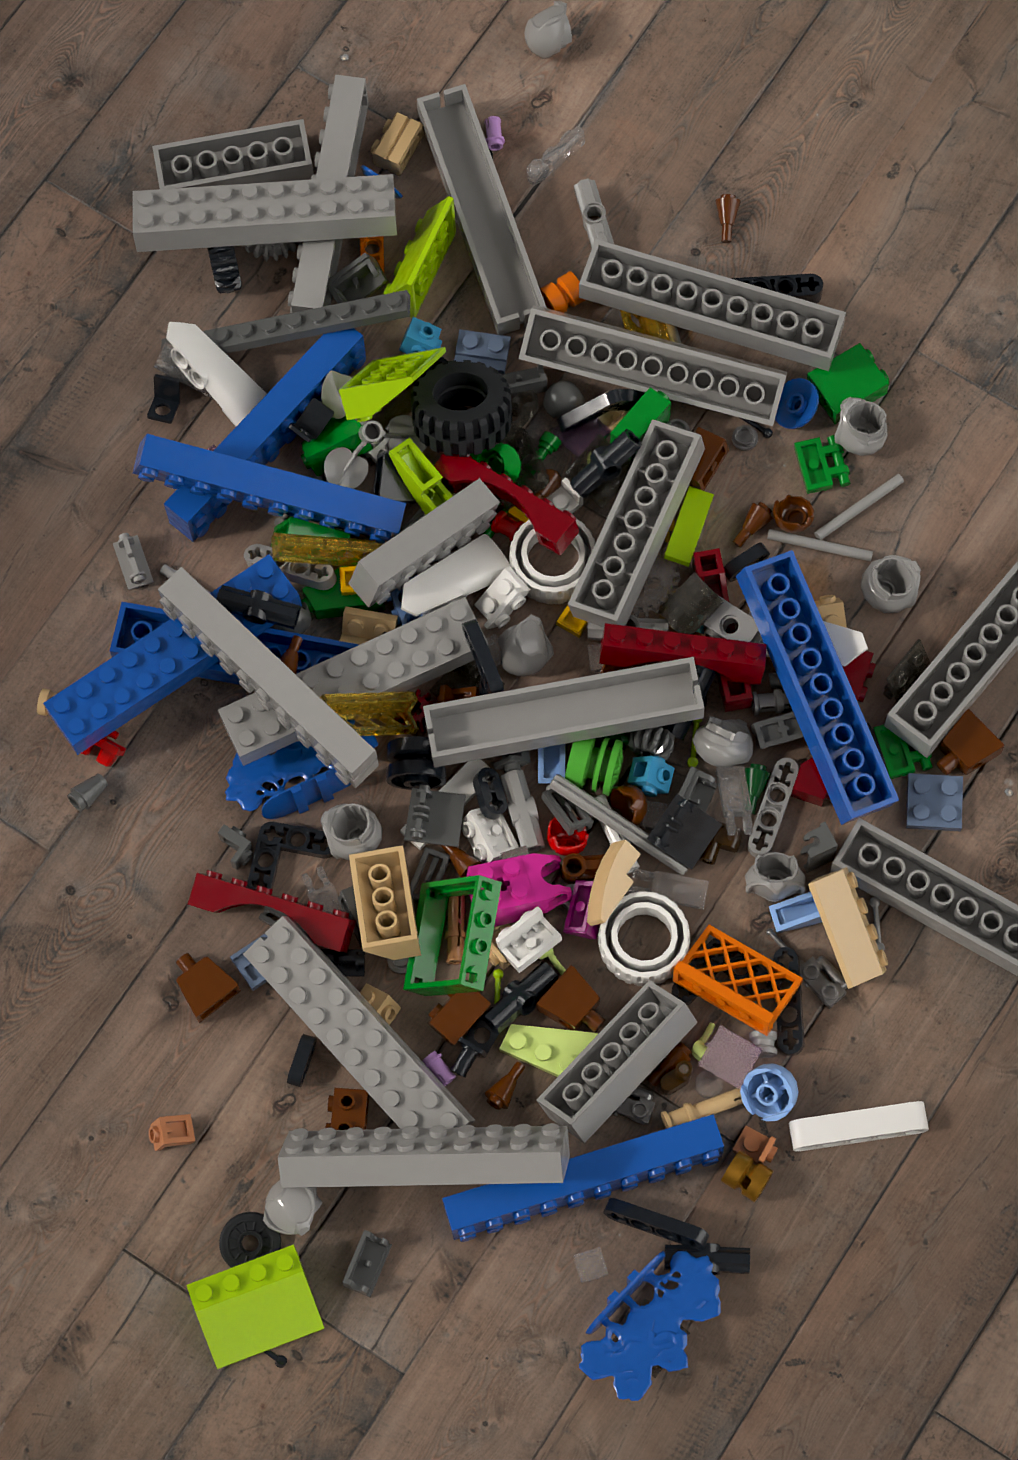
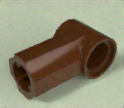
(587, 864)

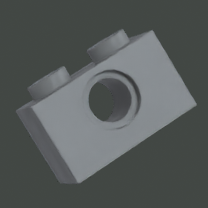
(726, 615)

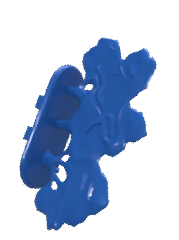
(285, 764)
(653, 1330)

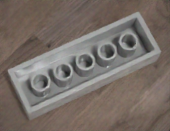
(236, 157)
(424, 543)
(617, 1061)

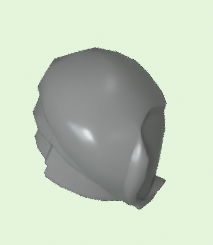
(548, 31)
(861, 426)
(891, 583)
(525, 647)
(724, 742)
(351, 830)
(775, 877)
(291, 1209)

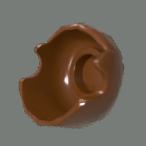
(793, 514)
(630, 802)

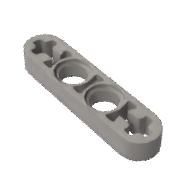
(308, 578)
(769, 806)

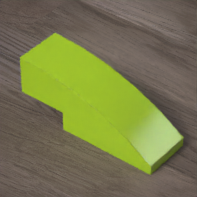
(419, 476)
(688, 526)

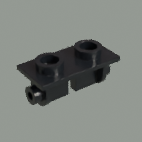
(349, 963)

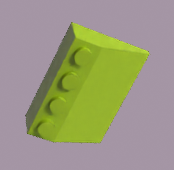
(425, 254)
(383, 381)
(255, 1306)

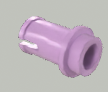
(493, 132)
(439, 1068)

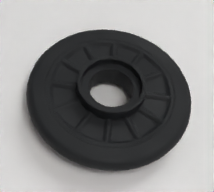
(240, 1226)

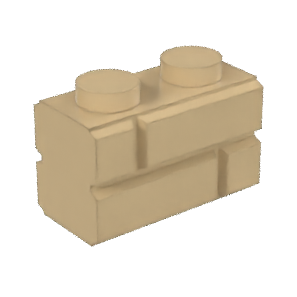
(397, 143)

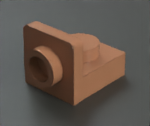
(171, 1131)
(756, 1146)

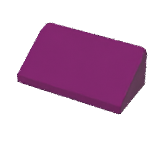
(576, 919)

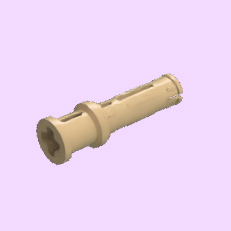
(702, 1109)

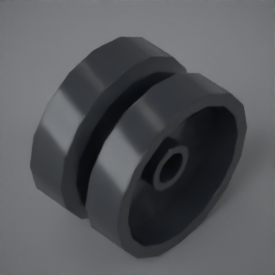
(412, 764)

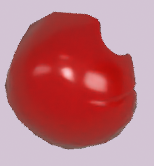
(564, 843)

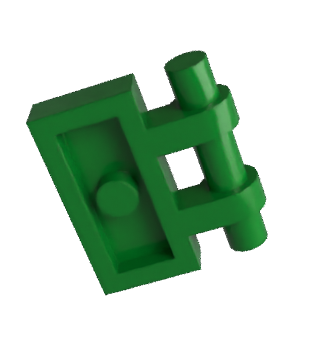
(814, 467)
(897, 754)

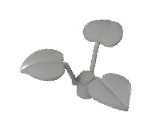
(342, 465)

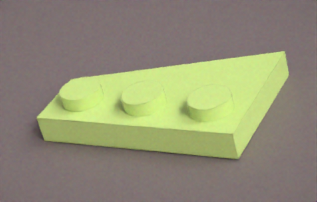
(545, 1047)

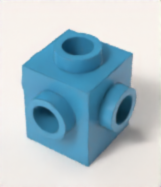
(420, 337)
(651, 775)

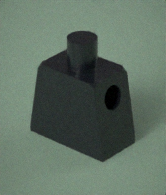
(389, 482)

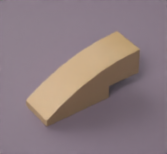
(611, 881)

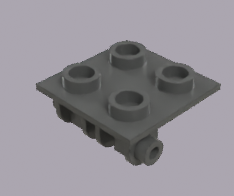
(434, 817)

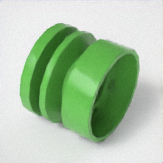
(595, 763)

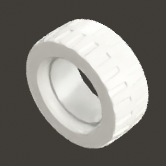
(543, 587)
(634, 970)

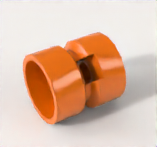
(562, 294)

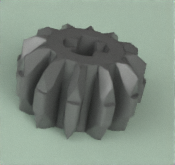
(652, 742)

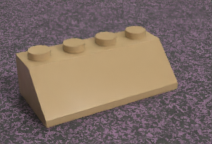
(385, 903)
(848, 927)

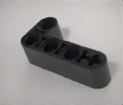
(792, 283)

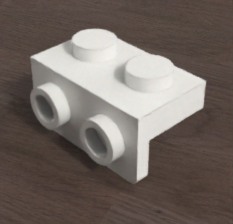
(527, 939)

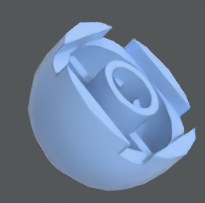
(769, 1092)

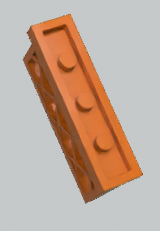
(720, 993)

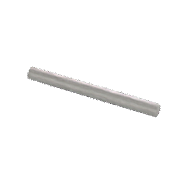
(614, 821)

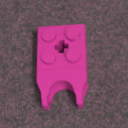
(523, 885)

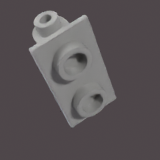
(132, 561)

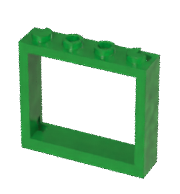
(478, 939)

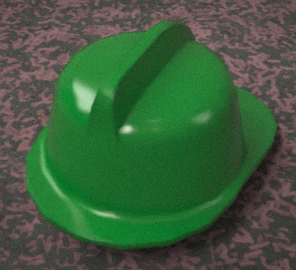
(501, 459)

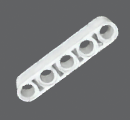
(858, 1126)

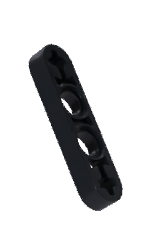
(795, 1002)
(656, 1223)

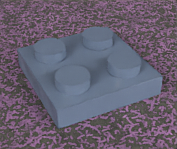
(934, 802)

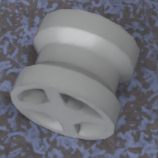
(765, 1043)

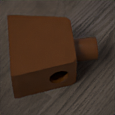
(968, 745)
(204, 985)
(572, 1002)

